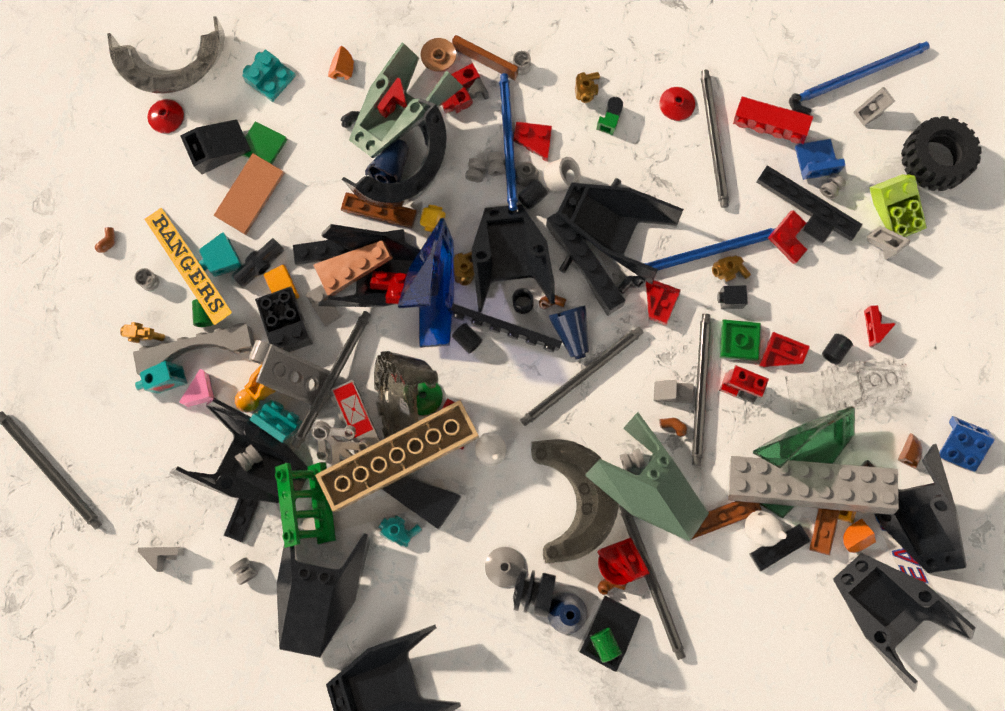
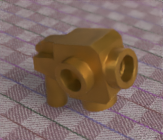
(585, 87)
(728, 267)
(463, 269)
(136, 332)

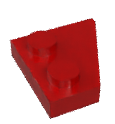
(533, 137)
(661, 301)
(783, 351)
(625, 559)

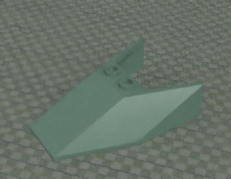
(373, 131)
(657, 494)

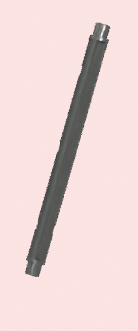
(714, 139)
(581, 376)
(330, 380)
(701, 390)
(51, 473)
(654, 586)

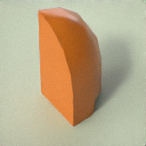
(342, 64)
(858, 536)

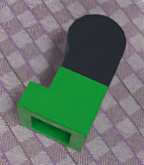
(613, 110)

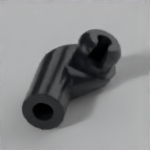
(795, 104)
(347, 118)
(631, 282)

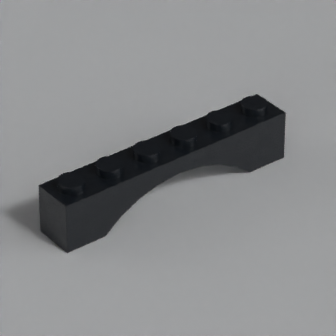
(596, 276)

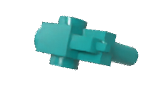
(394, 531)

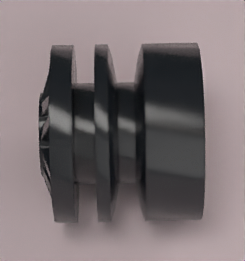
(534, 592)

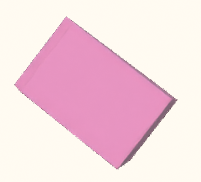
(198, 391)

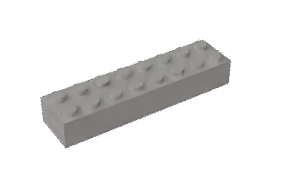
(814, 485)

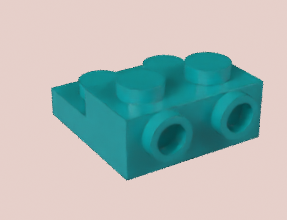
(268, 75)
(277, 420)

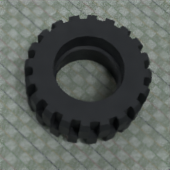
(956, 138)

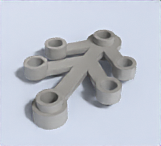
(338, 446)

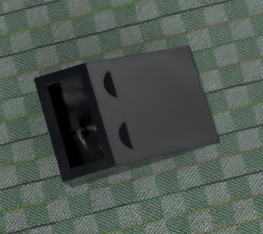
(215, 145)
(284, 320)
(622, 623)

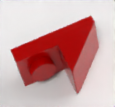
(394, 96)
(876, 330)

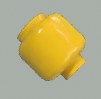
(431, 216)

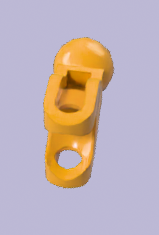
(249, 398)

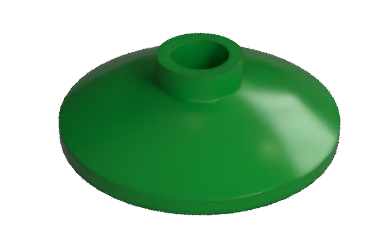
(431, 402)

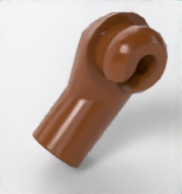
(107, 242)
(544, 303)
(675, 423)
(605, 586)

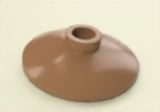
(435, 48)

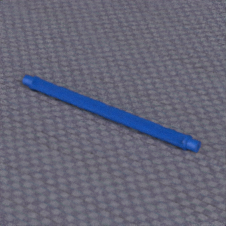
(864, 71)
(508, 142)
(711, 250)

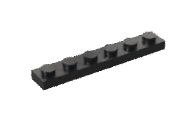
(809, 202)
(327, 249)
(497, 325)

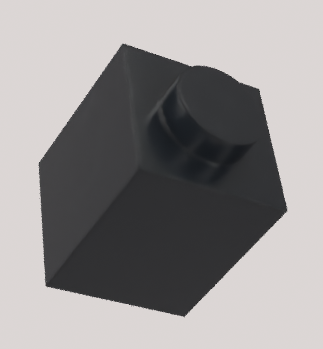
(732, 297)

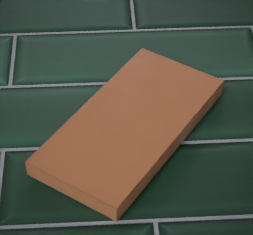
(249, 194)

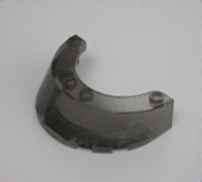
(153, 80)
(397, 388)
(594, 507)

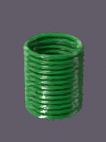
(200, 317)
(606, 645)

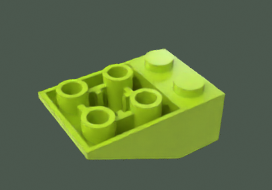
(899, 205)

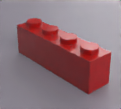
(772, 120)

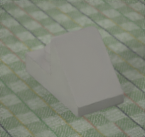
(874, 106)
(888, 241)
(326, 314)
(673, 391)
(156, 555)

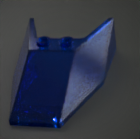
(431, 287)

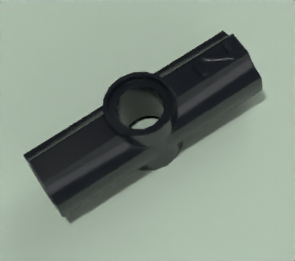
(257, 262)

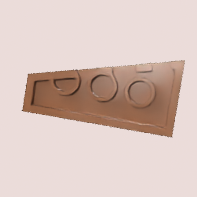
(348, 268)

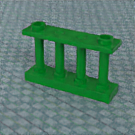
(321, 511)

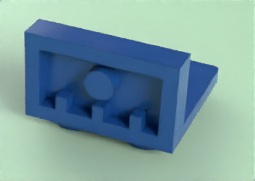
(818, 159)
(966, 444)

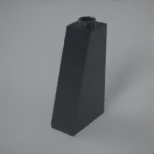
(424, 499)

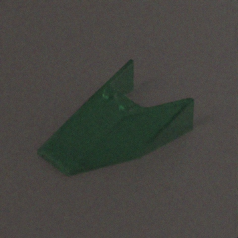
(811, 442)

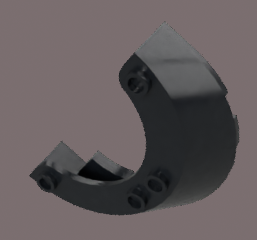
(403, 192)

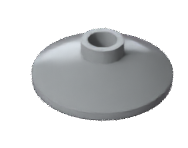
(496, 559)

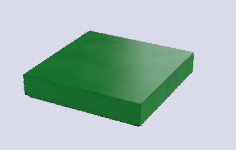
(264, 142)
(740, 340)

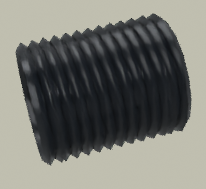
(532, 194)
(818, 228)
(519, 293)
(467, 338)
(837, 348)

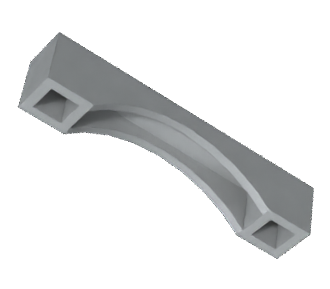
(235, 339)

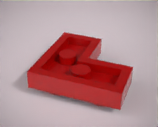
(784, 237)
(389, 281)

